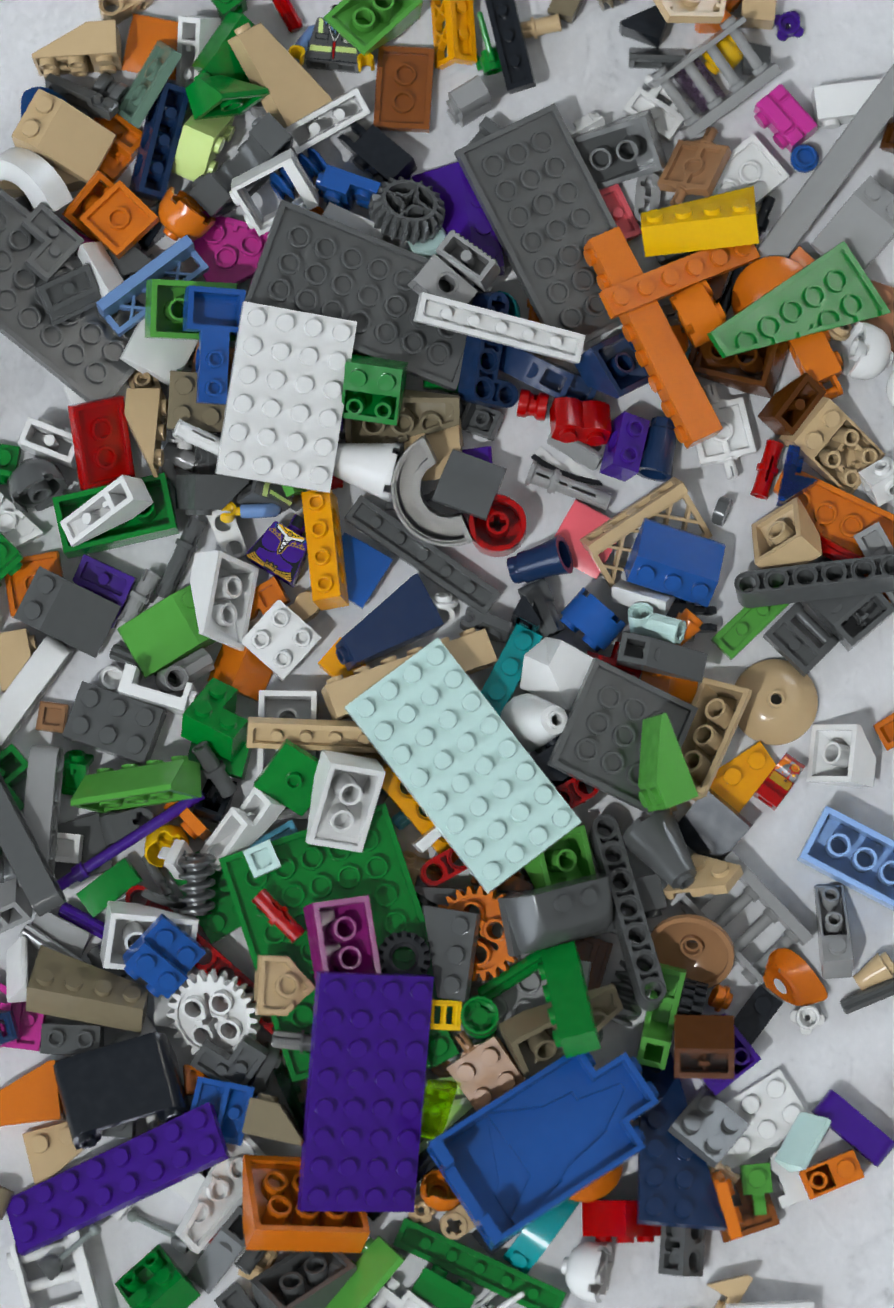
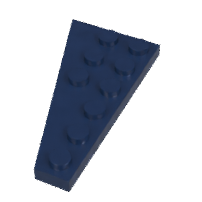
(672, 1179)

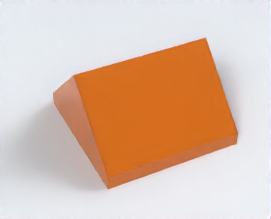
(91, 192)
(241, 671)

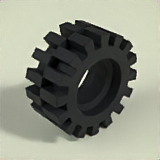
(404, 939)
(692, 997)

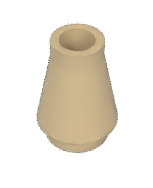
(875, 971)

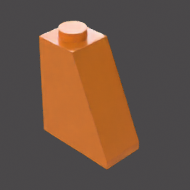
(32, 1098)

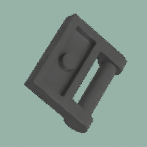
(795, 644)

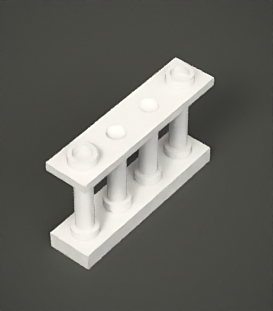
(80, 1272)

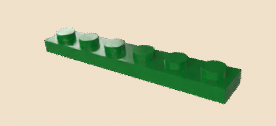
(476, 1266)

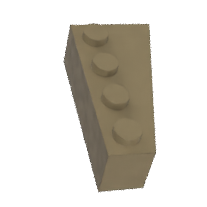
(84, 993)

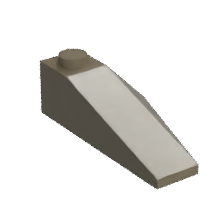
(419, 414)
(531, 1036)

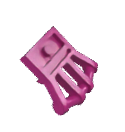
(28, 1025)

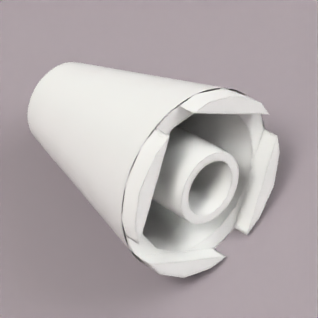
(367, 466)
(533, 720)

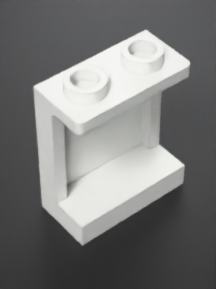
(130, 687)

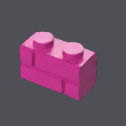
(784, 118)

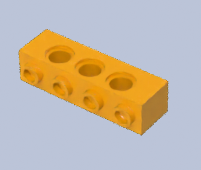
(325, 550)
(410, 809)

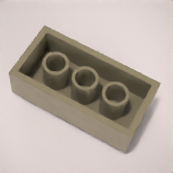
(183, 404)

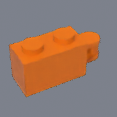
(815, 356)

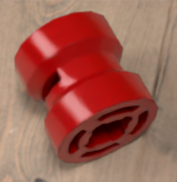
(532, 404)

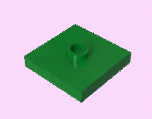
(289, 777)

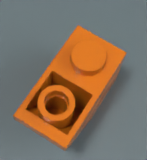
(831, 1174)

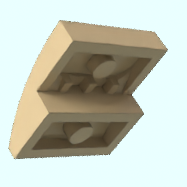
(442, 445)

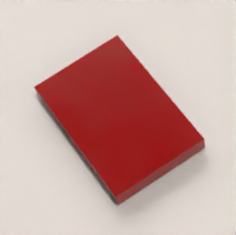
(101, 441)

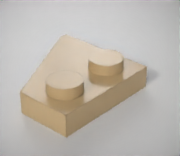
(711, 878)
(49, 1150)

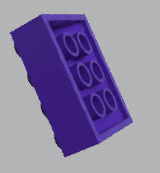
(462, 209)

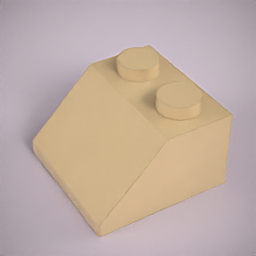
(786, 537)

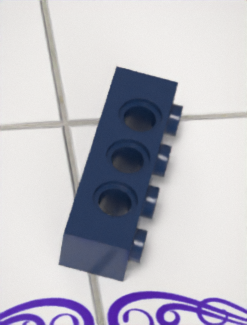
(159, 143)

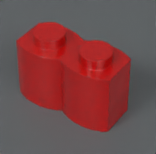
(580, 421)

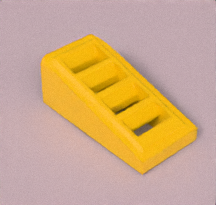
(456, 1015)

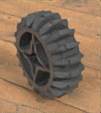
(407, 210)

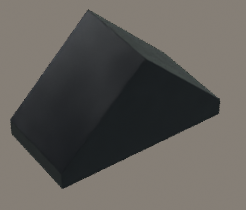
(645, 27)
(213, 806)

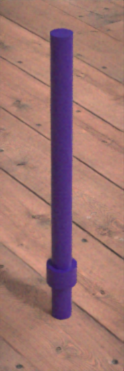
(82, 870)

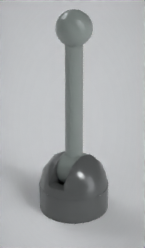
(176, 1242)
(52, 1264)

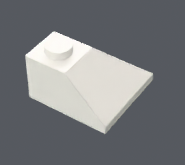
(840, 756)

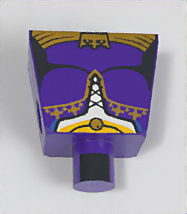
(281, 550)

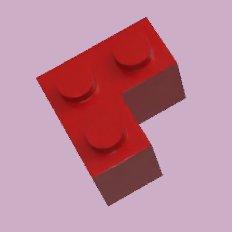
(615, 1219)

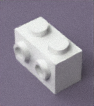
(48, 442)

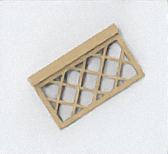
(632, 518)

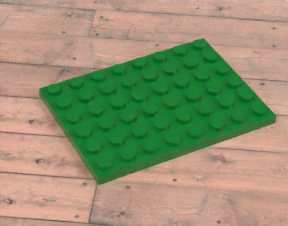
(320, 875)

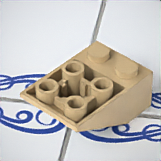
(84, 50)
(834, 446)

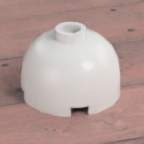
(868, 352)
(588, 1270)

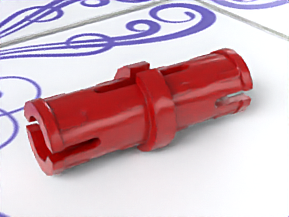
(767, 469)
(278, 915)

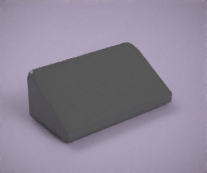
(654, 57)

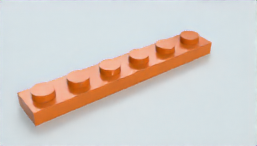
(674, 278)

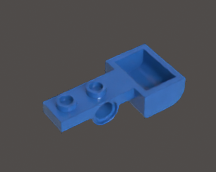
(215, 316)

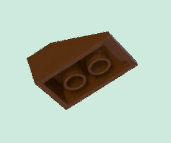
(749, 372)

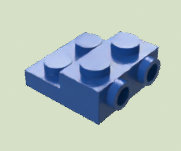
(345, 187)
(162, 957)

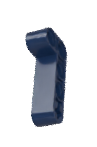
(486, 374)

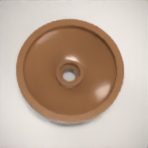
(706, 959)

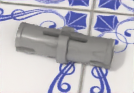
(140, 596)

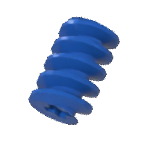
(312, 165)

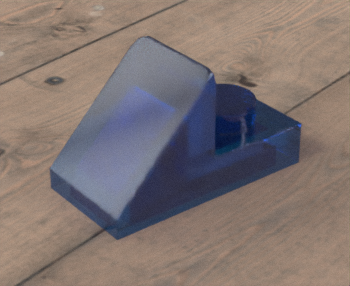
(791, 484)

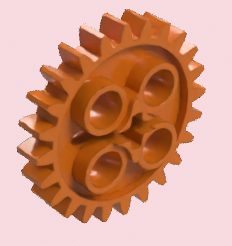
(490, 914)

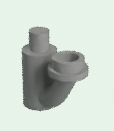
(177, 457)

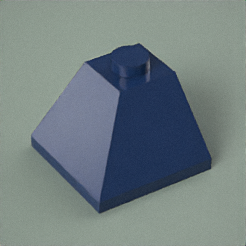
(612, 367)

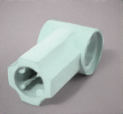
(647, 623)

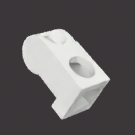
(228, 535)
(790, 1184)

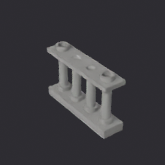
(739, 88)
(774, 912)

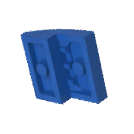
(363, 569)
(229, 1102)

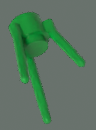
(489, 59)

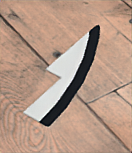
(568, 468)

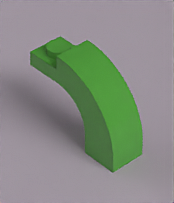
(659, 1024)

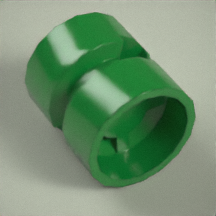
(480, 1017)

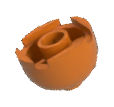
(183, 216)

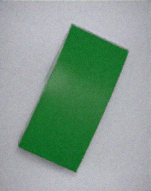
(109, 887)

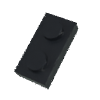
(756, 1013)

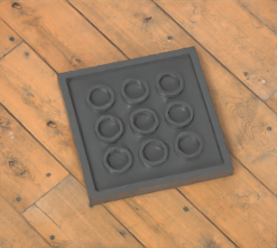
(605, 730)

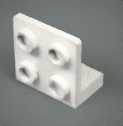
(280, 639)

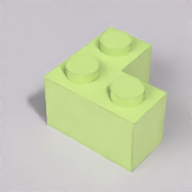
(200, 144)

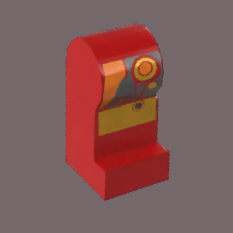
(779, 781)

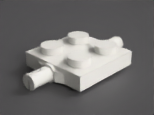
(733, 440)

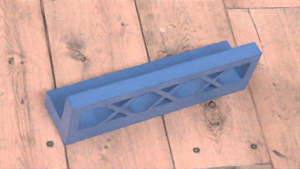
(136, 284)

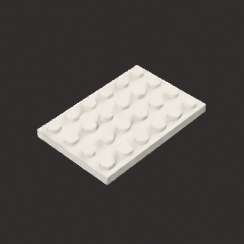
(285, 397)

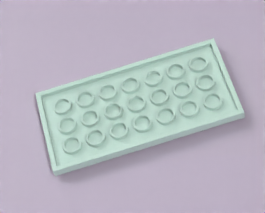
(462, 765)

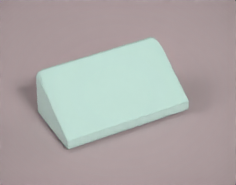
(802, 1141)

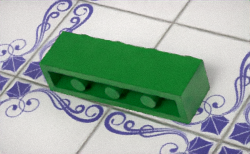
(569, 999)

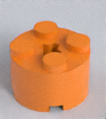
(697, 312)

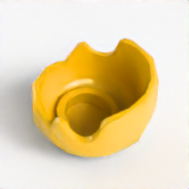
(161, 838)

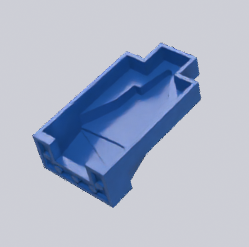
(544, 1142)

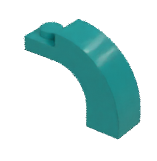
(537, 1237)

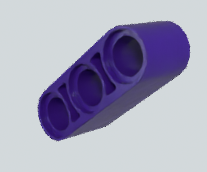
(854, 1128)

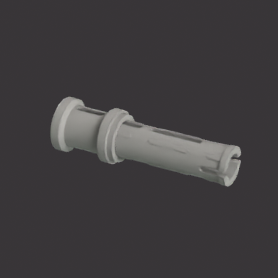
(601, 498)

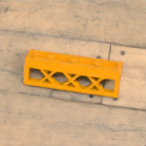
(457, 33)

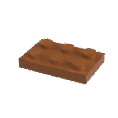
(404, 89)

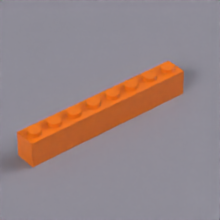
(655, 344)

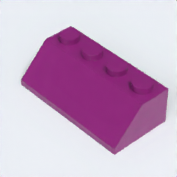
(342, 936)

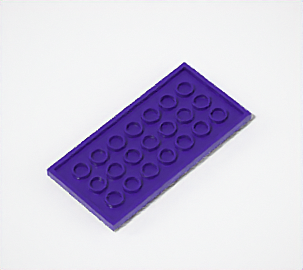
(365, 1092)

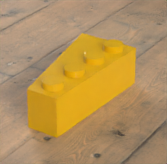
(702, 224)

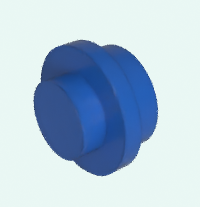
(804, 158)

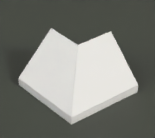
(554, 671)

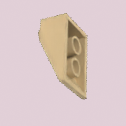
(63, 136)

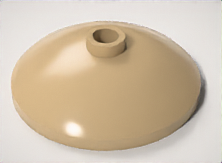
(780, 722)

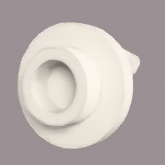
(446, 602)

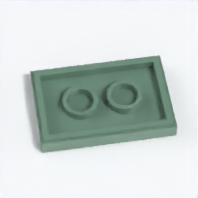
(148, 83)

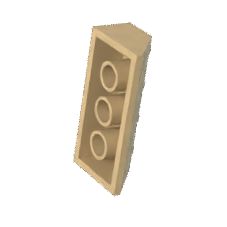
(717, 717)

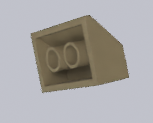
(271, 1120)

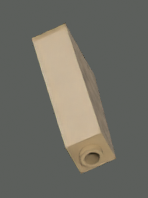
(272, 66)

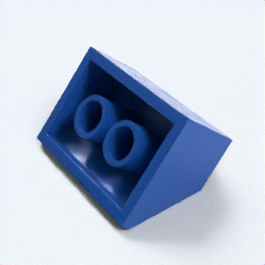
(675, 562)

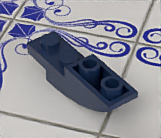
(544, 374)

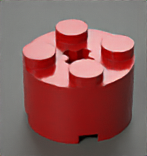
(510, 537)

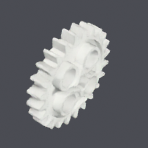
(213, 1012)

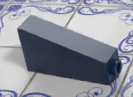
(392, 625)

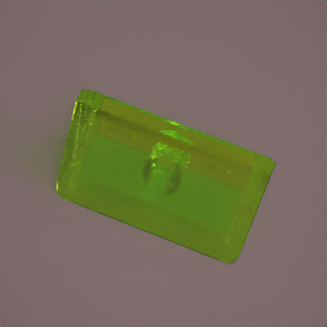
(436, 1107)

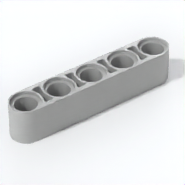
(44, 797)

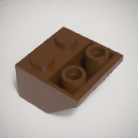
(704, 1046)

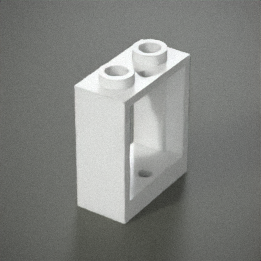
(288, 160)

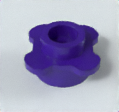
(791, 18)

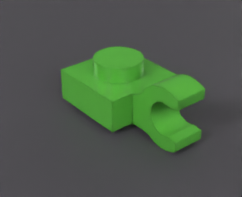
(756, 1181)

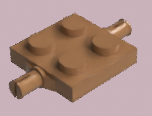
(694, 167)
(484, 1070)

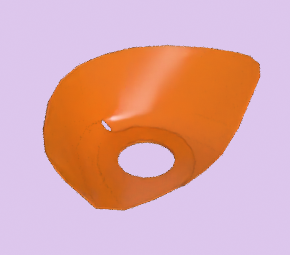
(797, 976)

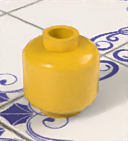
(730, 52)

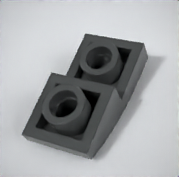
(480, 419)

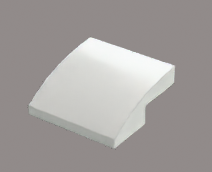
(156, 355)

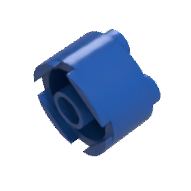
(592, 619)

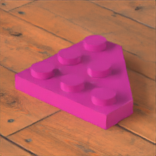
(230, 250)

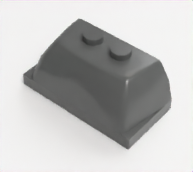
(557, 914)

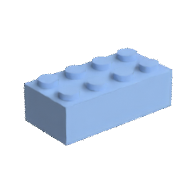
(852, 856)

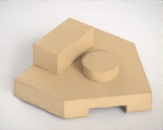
(279, 985)

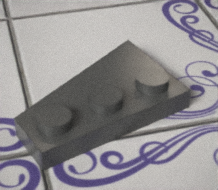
(452, 950)

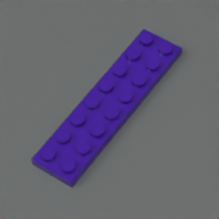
(117, 1179)

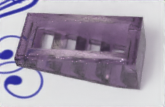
(692, 92)

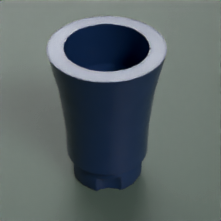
(658, 450)
(541, 561)

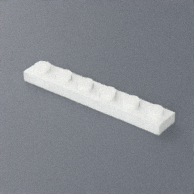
(499, 328)

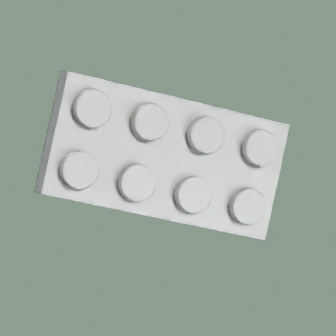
(747, 167)
(770, 1110)

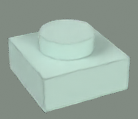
(262, 859)

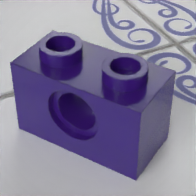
(625, 446)

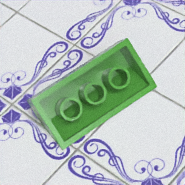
(139, 785)
(373, 1271)

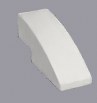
(242, 826)

